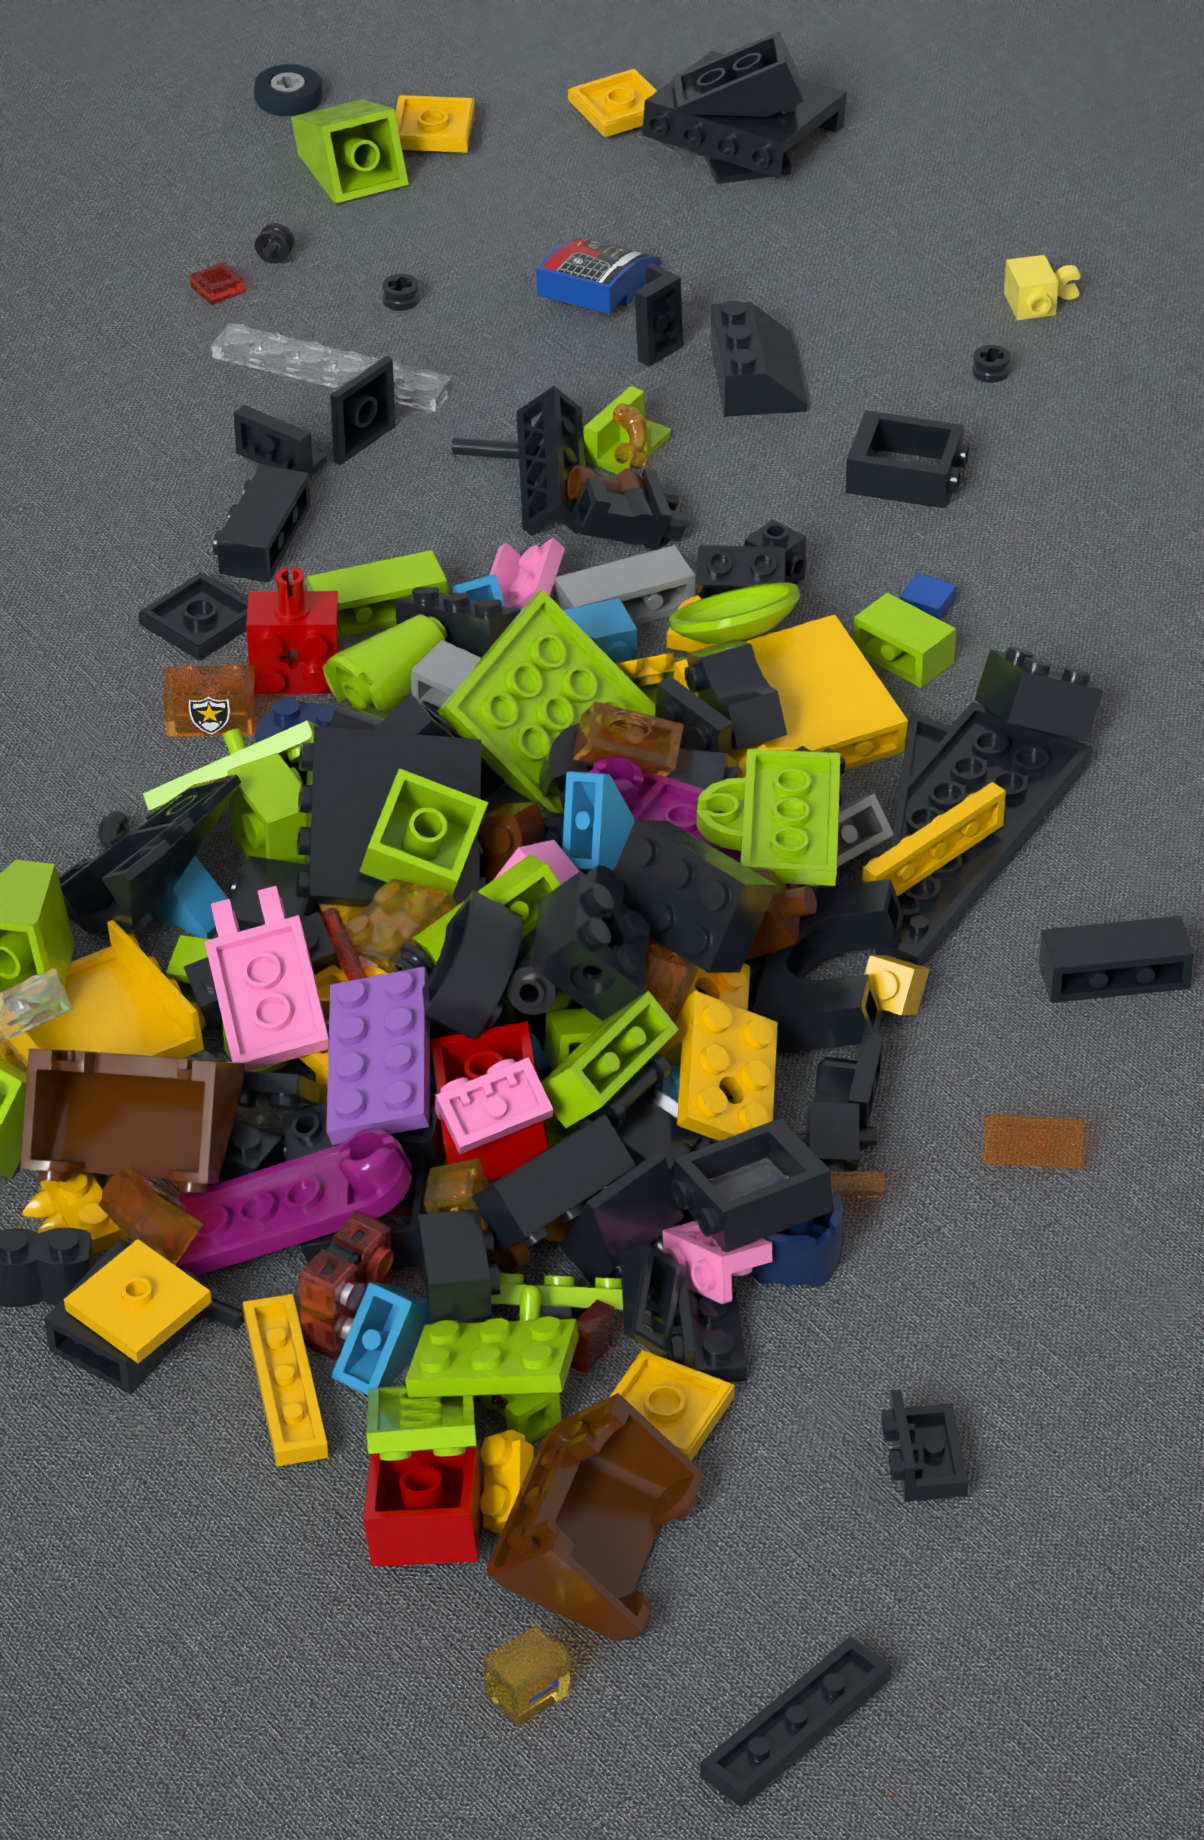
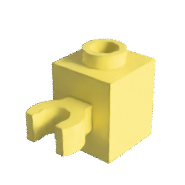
(1034, 287)

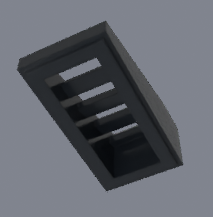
(659, 1276)

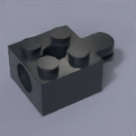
(592, 942)

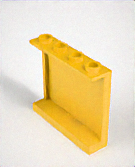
(825, 694)
(118, 1007)

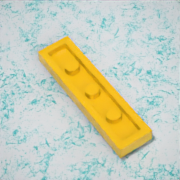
(940, 840)
(285, 1380)

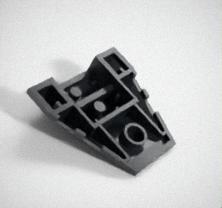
(145, 863)

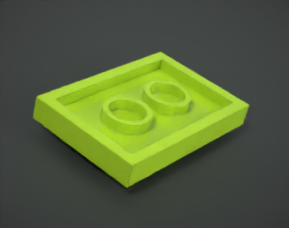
(492, 1357)

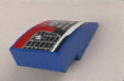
(593, 274)

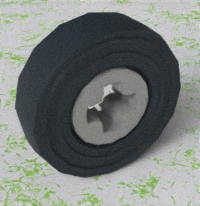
(288, 89)

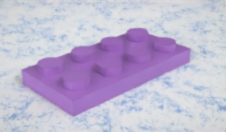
(378, 1055)

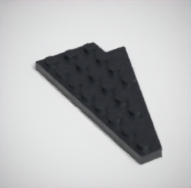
(937, 774)

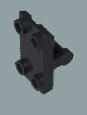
(647, 1116)

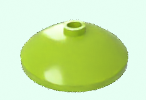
(736, 613)

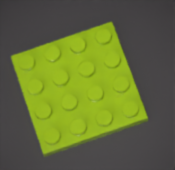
(534, 688)

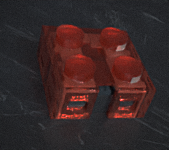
(337, 1280)

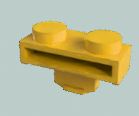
(505, 1468)

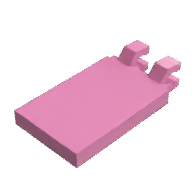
(266, 986)

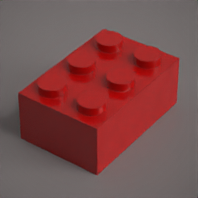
(463, 1057)

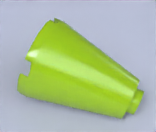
(379, 668)

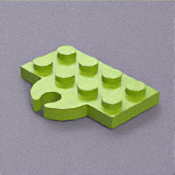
(779, 814)

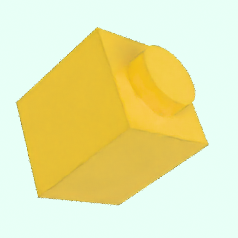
(897, 983)

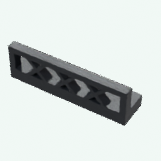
(562, 450)

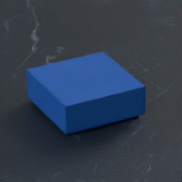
(929, 595)

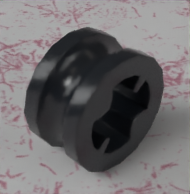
(277, 233)
(400, 292)
(991, 363)
(410, 958)

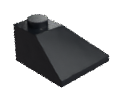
(362, 410)

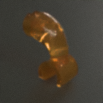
(635, 425)

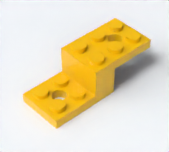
(720, 1054)

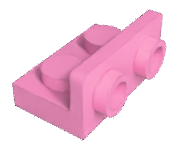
(526, 574)
(492, 1104)
(707, 1265)

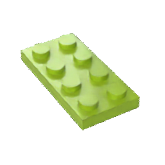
(418, 1423)

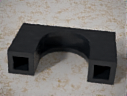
(835, 1009)

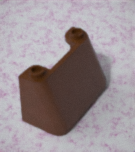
(138, 1110)
(592, 1517)

